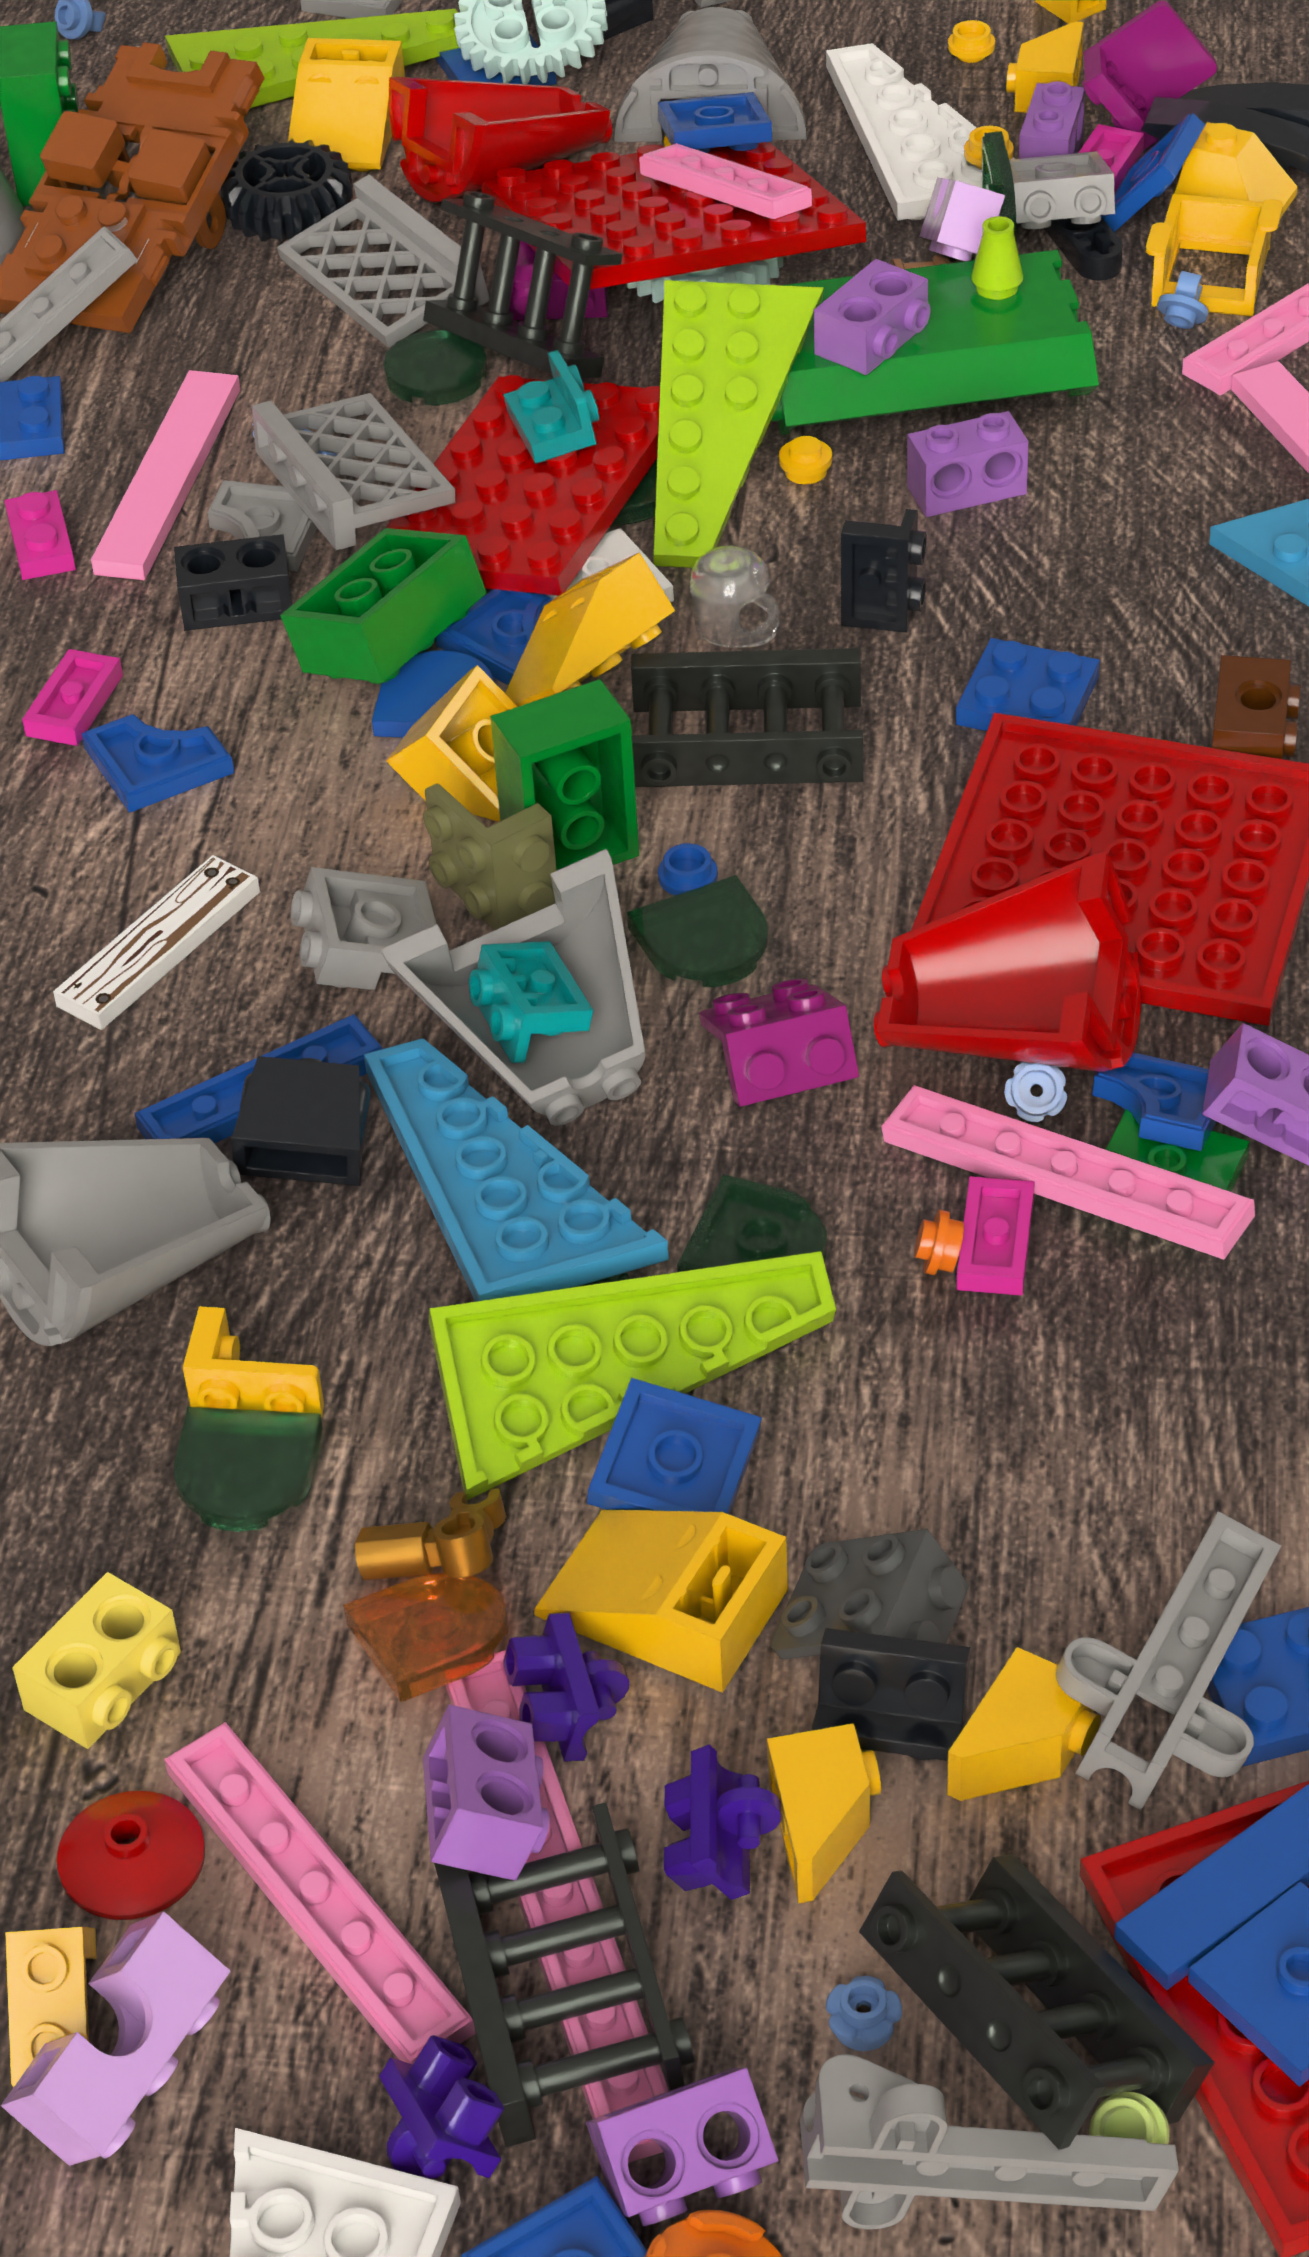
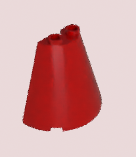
(471, 129)
(1022, 975)

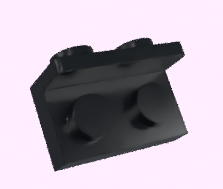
(881, 573)
(894, 1690)

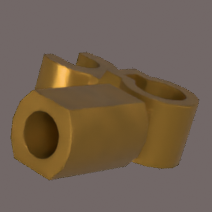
(414, 1549)

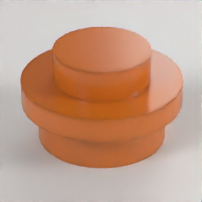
(939, 1243)

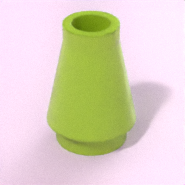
(997, 262)

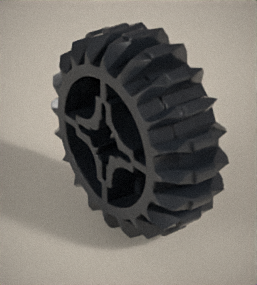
(285, 188)

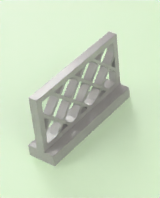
(412, 243)
(314, 477)

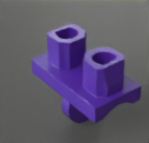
(574, 1685)
(724, 1822)
(440, 2112)

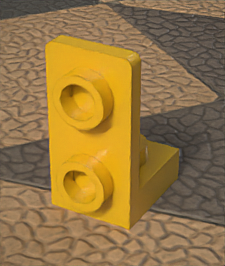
(221, 1380)
(46, 1989)

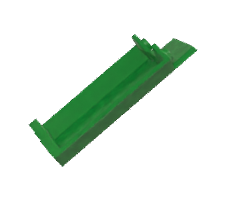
(964, 354)

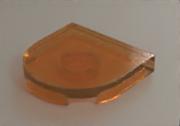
(429, 1630)

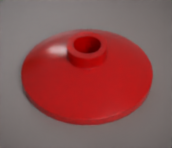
(133, 1877)

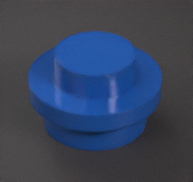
(686, 868)

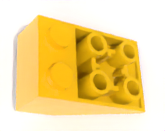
(345, 98)
(589, 629)
(673, 1588)

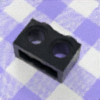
(233, 582)

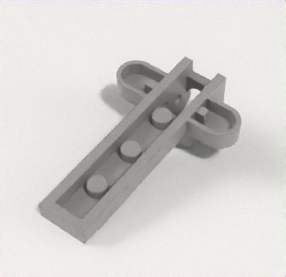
(1176, 1665)
(901, 2147)

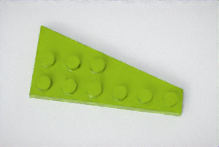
(280, 47)
(719, 386)
(554, 1365)

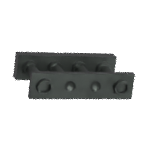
(494, 325)
(747, 682)
(1067, 1971)
(504, 2019)

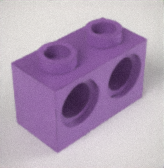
(1053, 121)
(871, 316)
(967, 463)
(1261, 1091)
(483, 1793)
(677, 2126)

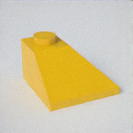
(1234, 166)
(456, 745)

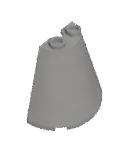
(707, 56)
(587, 931)
(111, 1224)

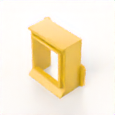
(1215, 227)

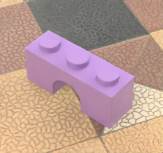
(957, 217)
(160, 1992)

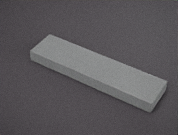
(61, 299)

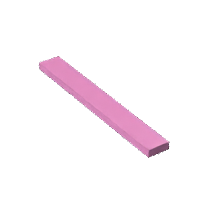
(490, 1693)

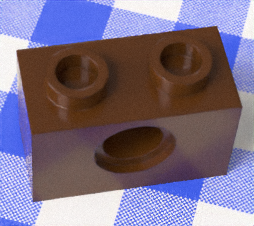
(1254, 707)

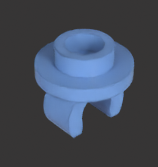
(77, 18)
(1184, 306)

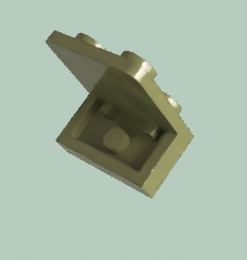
(493, 869)

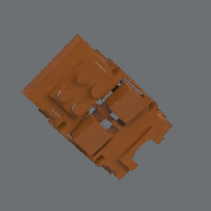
(188, 141)

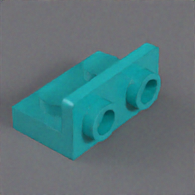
(554, 413)
(525, 993)

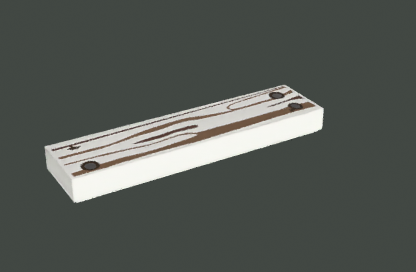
(156, 942)

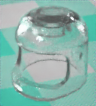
(721, 586)

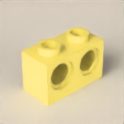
(98, 1660)

